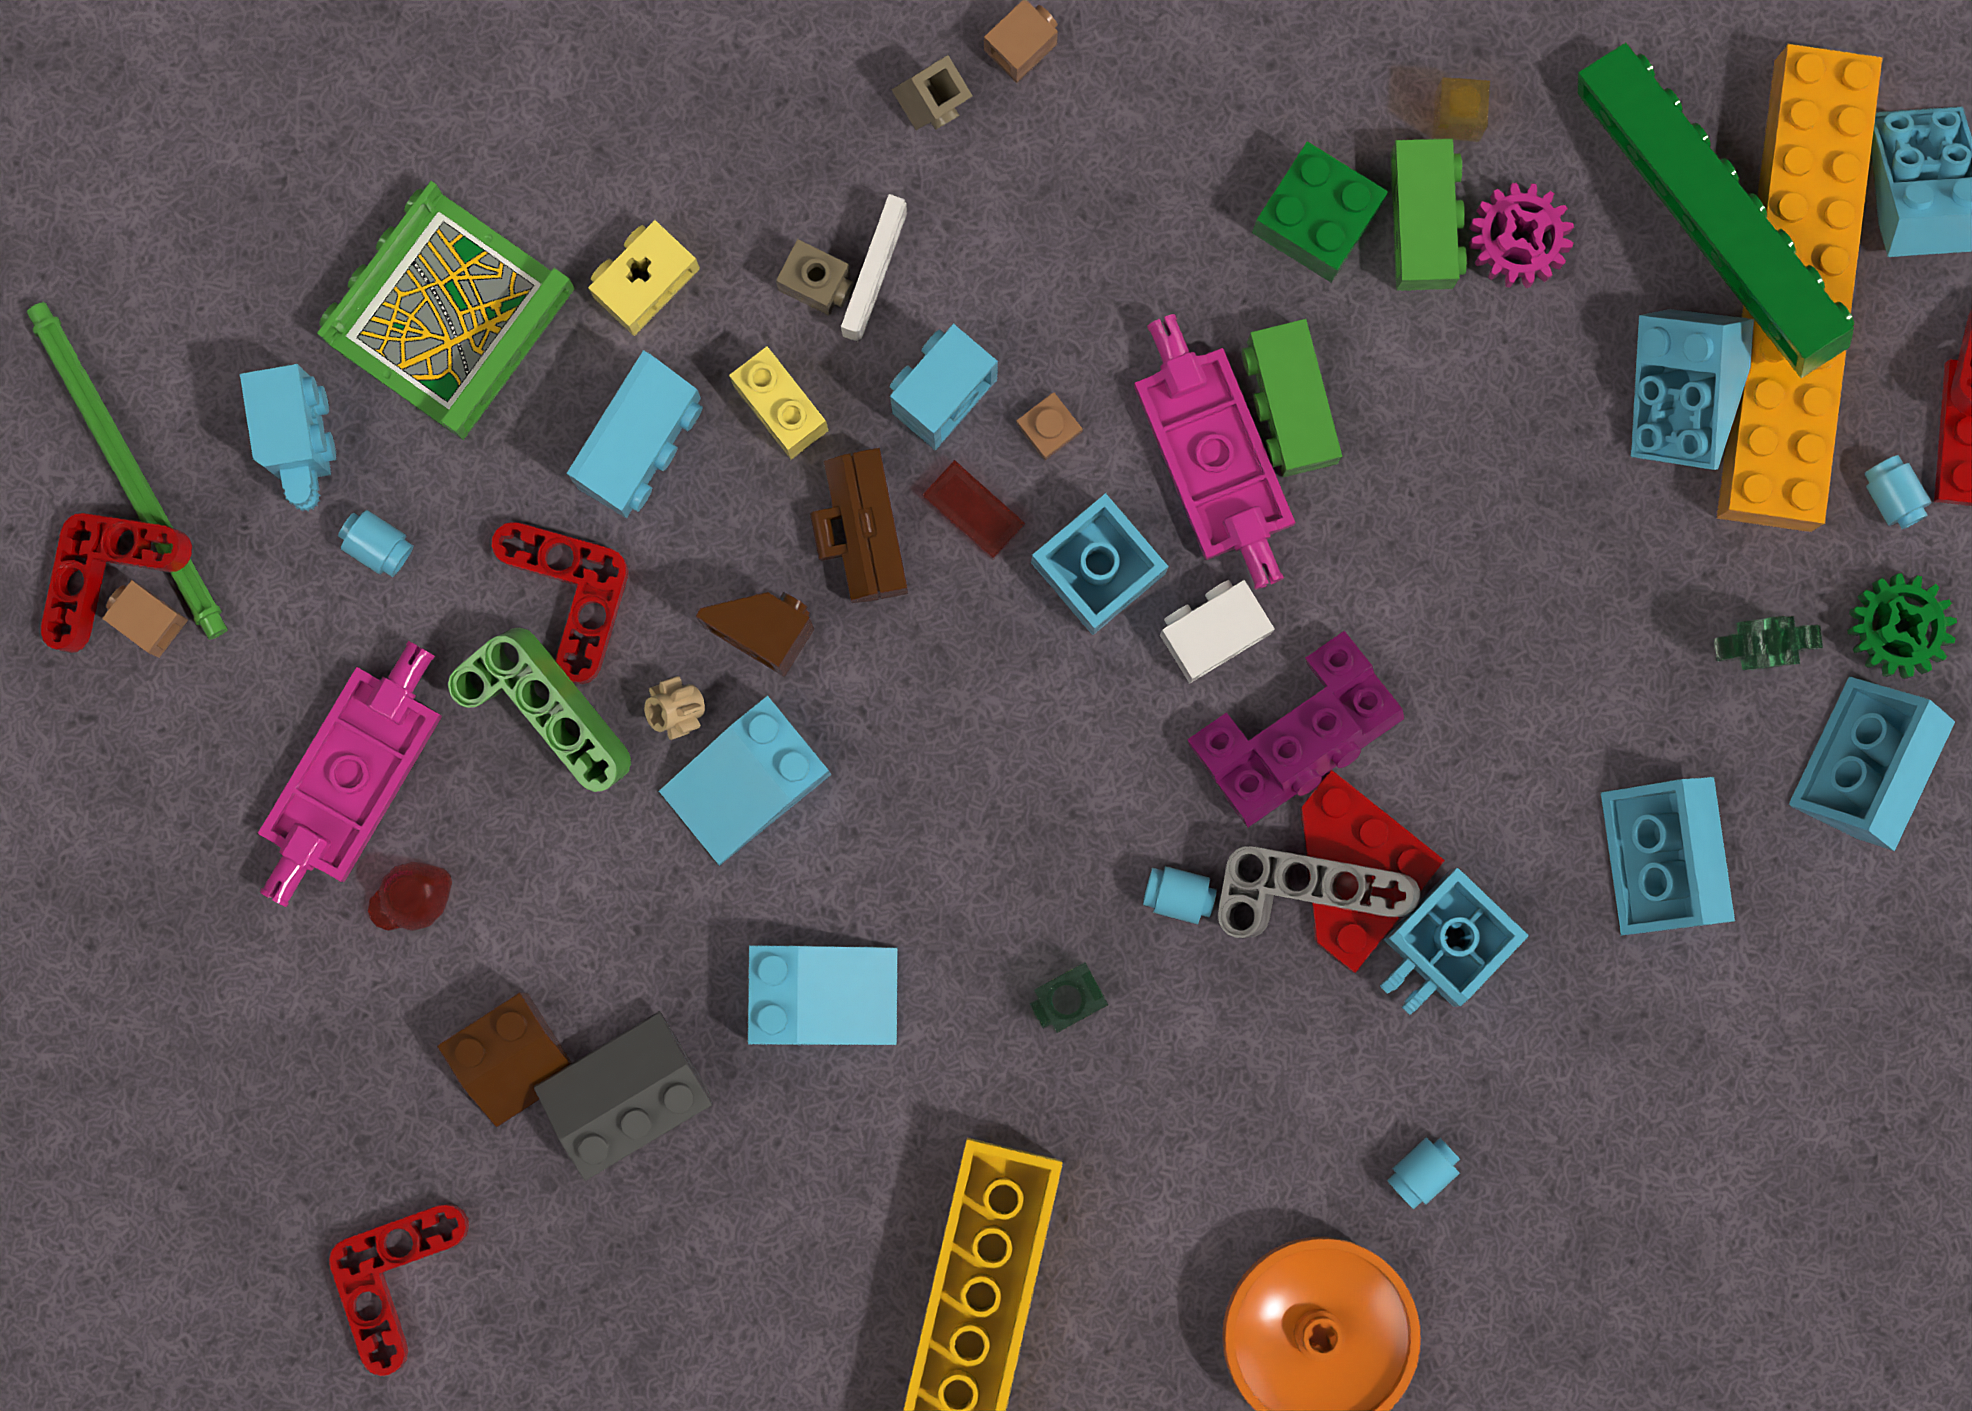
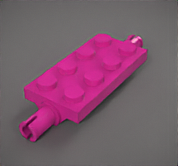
(1214, 453)
(349, 775)

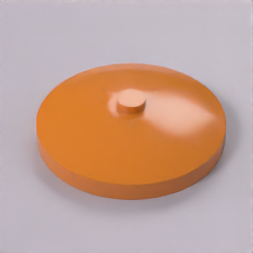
(1321, 1330)

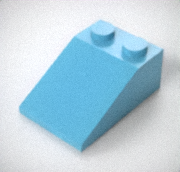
(744, 780)
(822, 995)

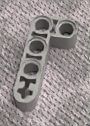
(1320, 889)

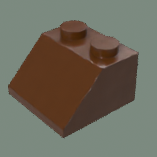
(761, 627)
(505, 1057)

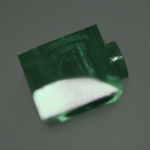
(1090, 998)

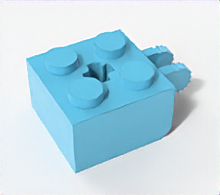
(288, 429)
(1451, 970)

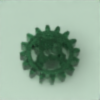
(1768, 643)

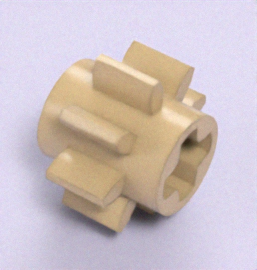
(674, 707)

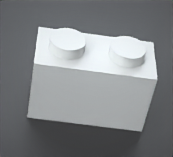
(1215, 630)

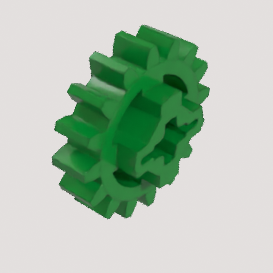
(1912, 641)

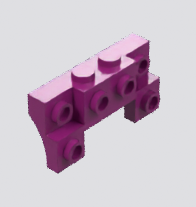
(1306, 741)

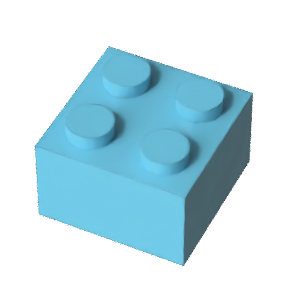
(942, 385)
(1099, 564)

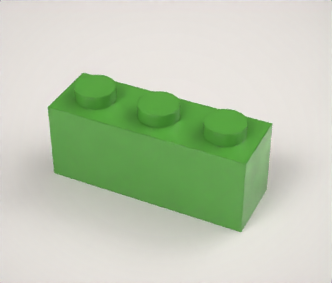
(1427, 214)
(1292, 398)

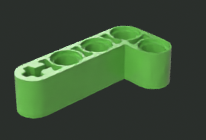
(545, 716)

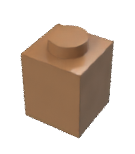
(1021, 39)
(143, 618)

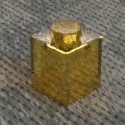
(1461, 109)

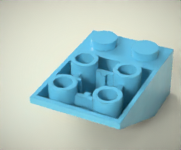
(1923, 181)
(1688, 385)

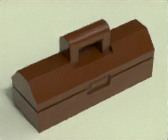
(872, 545)

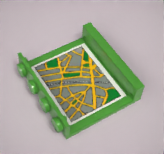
(444, 310)

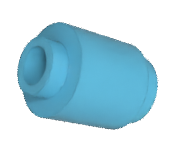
(1897, 492)
(375, 543)
(1179, 894)
(1424, 1172)

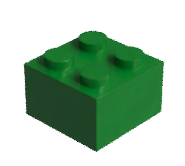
(1319, 211)

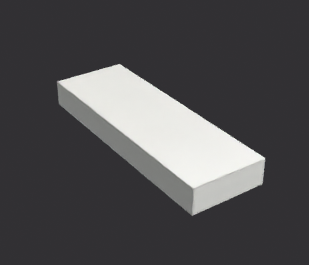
(874, 268)

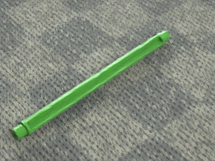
(121, 461)

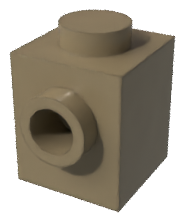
(933, 94)
(815, 278)

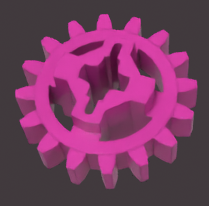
(1513, 218)

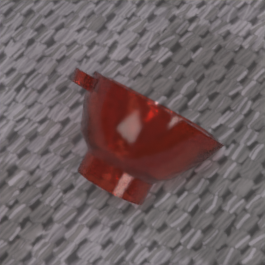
(410, 897)

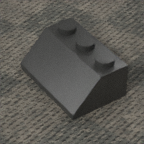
(622, 1095)

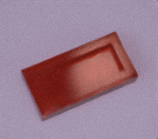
(973, 510)

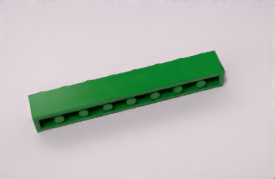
(1716, 210)

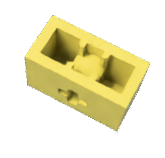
(634, 300)
(779, 402)

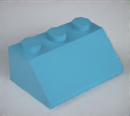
(636, 436)
(1872, 762)
(1667, 856)

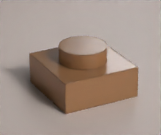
(1049, 426)

